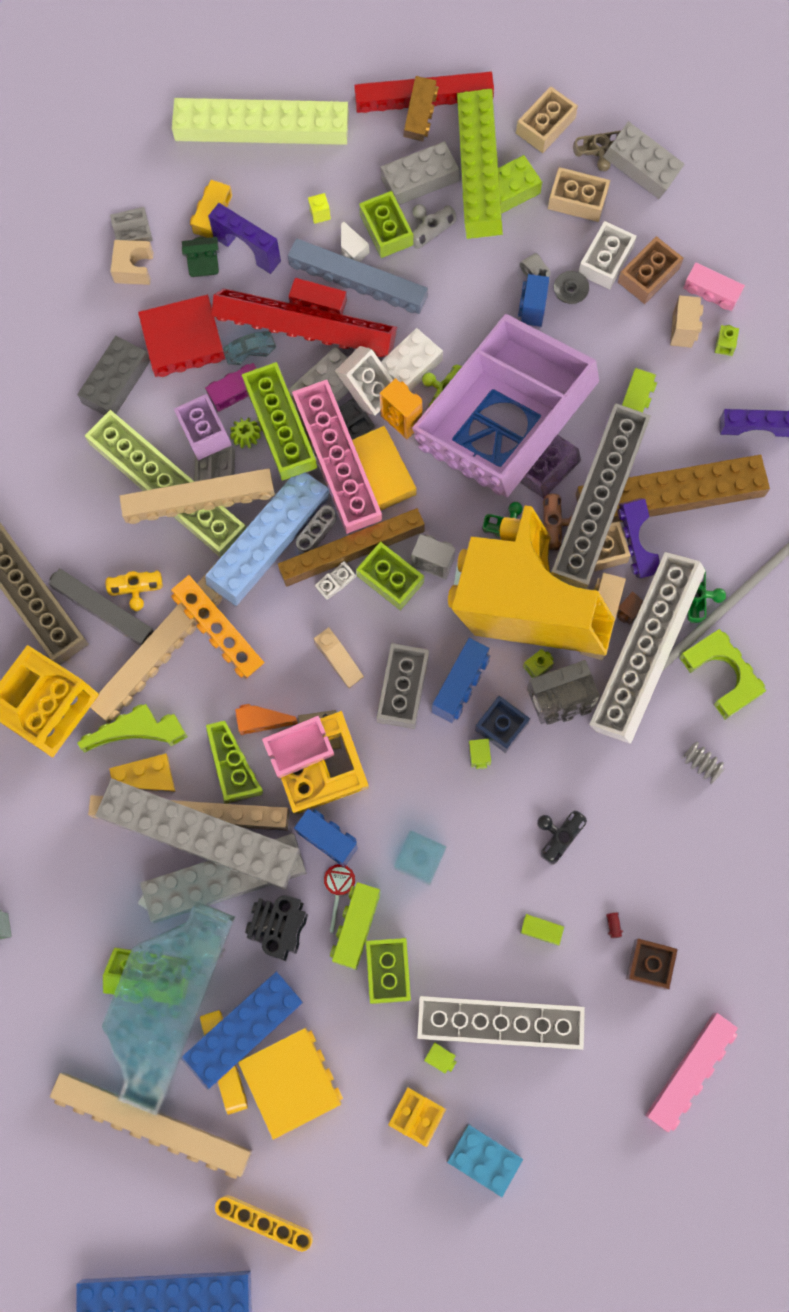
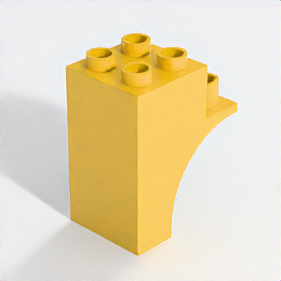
(514, 597)

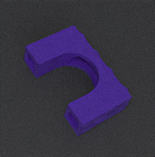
(228, 225)

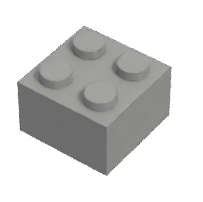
(433, 556)

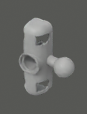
(438, 219)

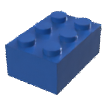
(326, 837)

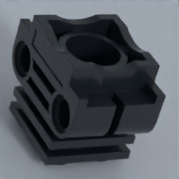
(273, 925)

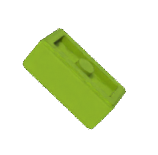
(542, 930)

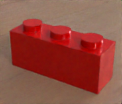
(317, 296)

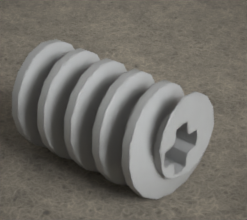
(703, 762)

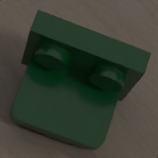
(201, 256)

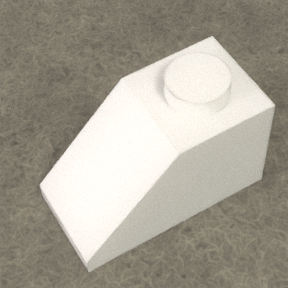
(352, 244)

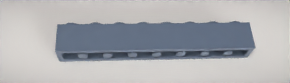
(357, 276)

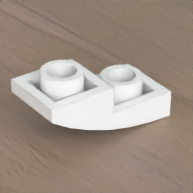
(336, 581)

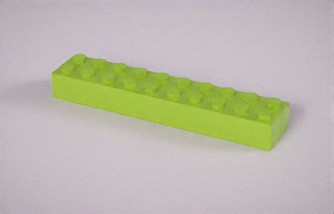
(479, 164)

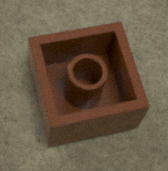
(651, 964)

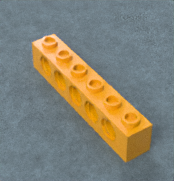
(190, 587)

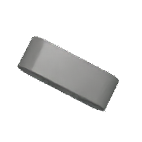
(316, 522)

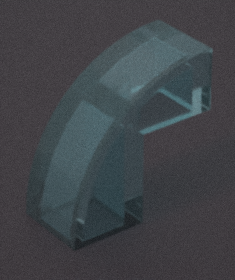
(249, 345)

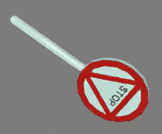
(338, 881)

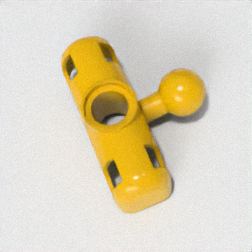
(123, 581)

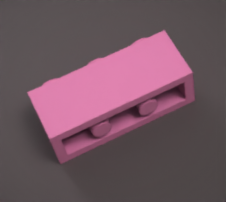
(713, 287)

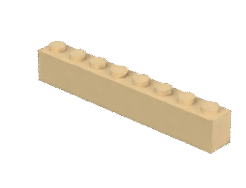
(197, 496)

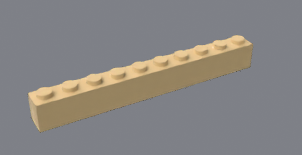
(150, 657)
(240, 815)
(158, 1129)

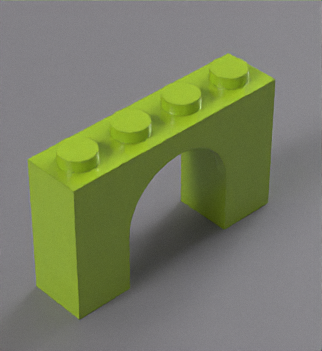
(718, 647)

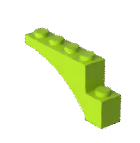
(136, 725)

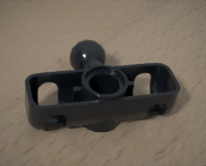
(570, 827)

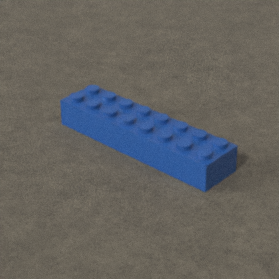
(167, 1293)

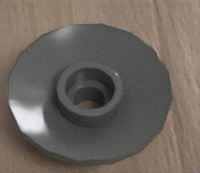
(574, 281)

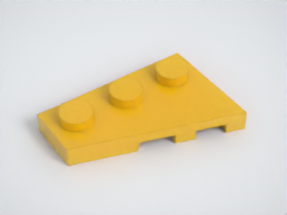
(148, 774)

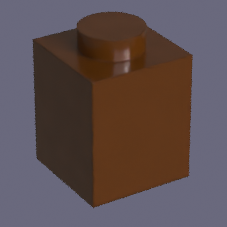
(629, 608)

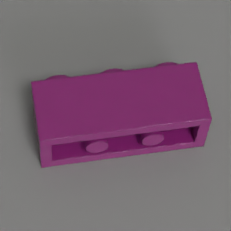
(229, 389)

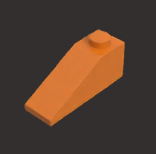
(258, 719)

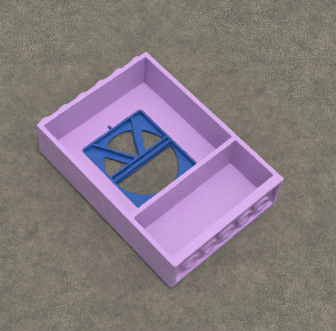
(515, 368)

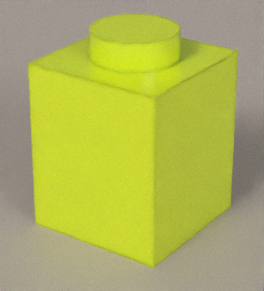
(319, 208)

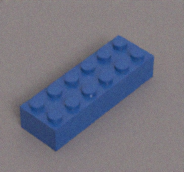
(241, 1030)

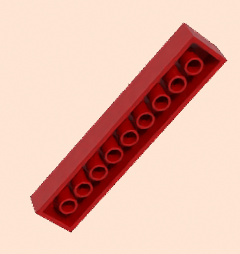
(303, 321)

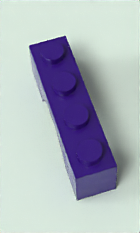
(743, 420)
(633, 515)

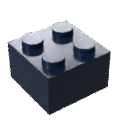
(502, 724)

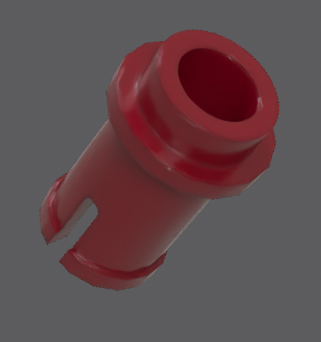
(614, 925)

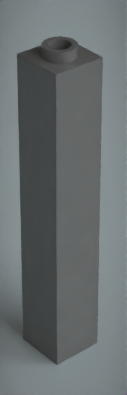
(100, 607)

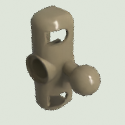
(591, 148)

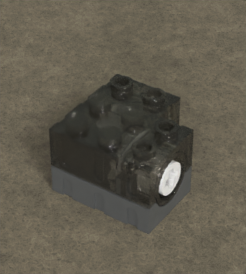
(563, 693)

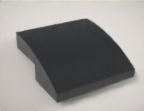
(355, 419)

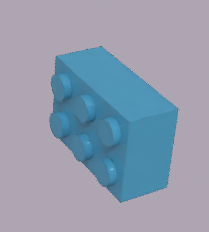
(485, 1160)

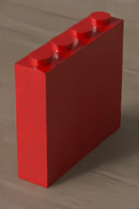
(181, 336)

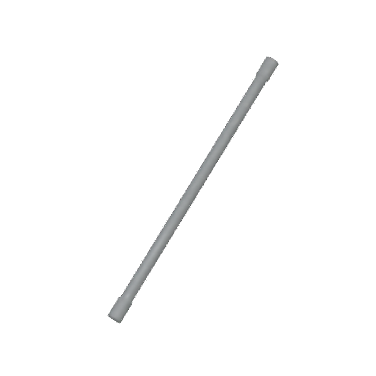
(727, 604)

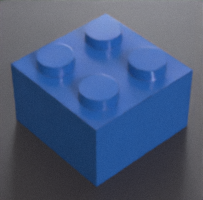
(533, 300)

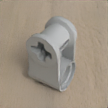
(534, 266)

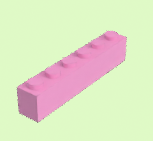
(691, 1072)

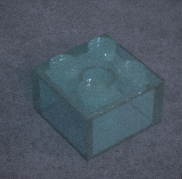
(420, 857)

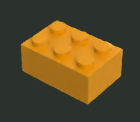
(400, 407)

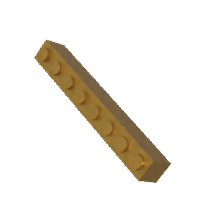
(351, 547)

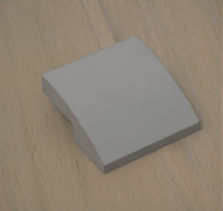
(131, 225)
(215, 465)

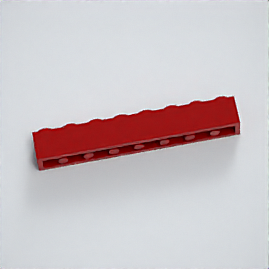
(397, 93)

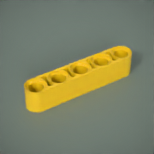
(230, 1084)
(253, 1223)

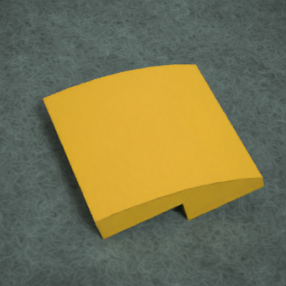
(417, 1117)

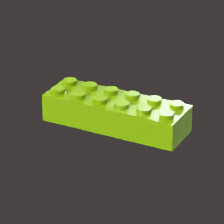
(279, 421)

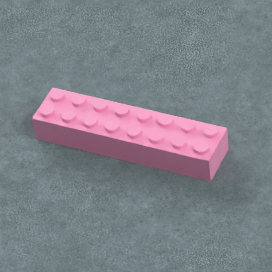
(337, 456)

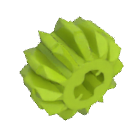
(245, 433)

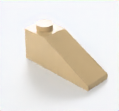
(338, 657)

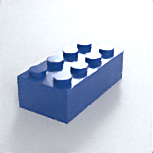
(460, 680)

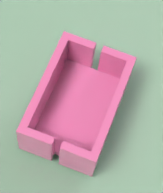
(298, 747)

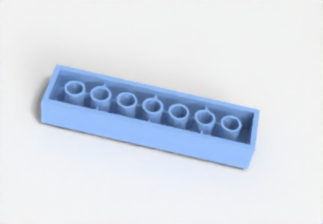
(266, 537)

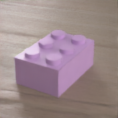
(202, 427)

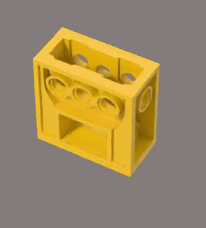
(45, 702)
(323, 787)

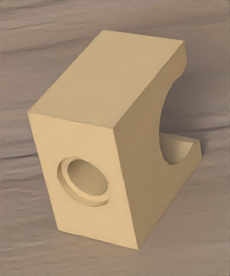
(125, 256)

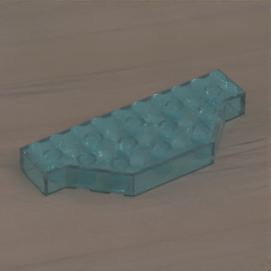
(161, 1001)

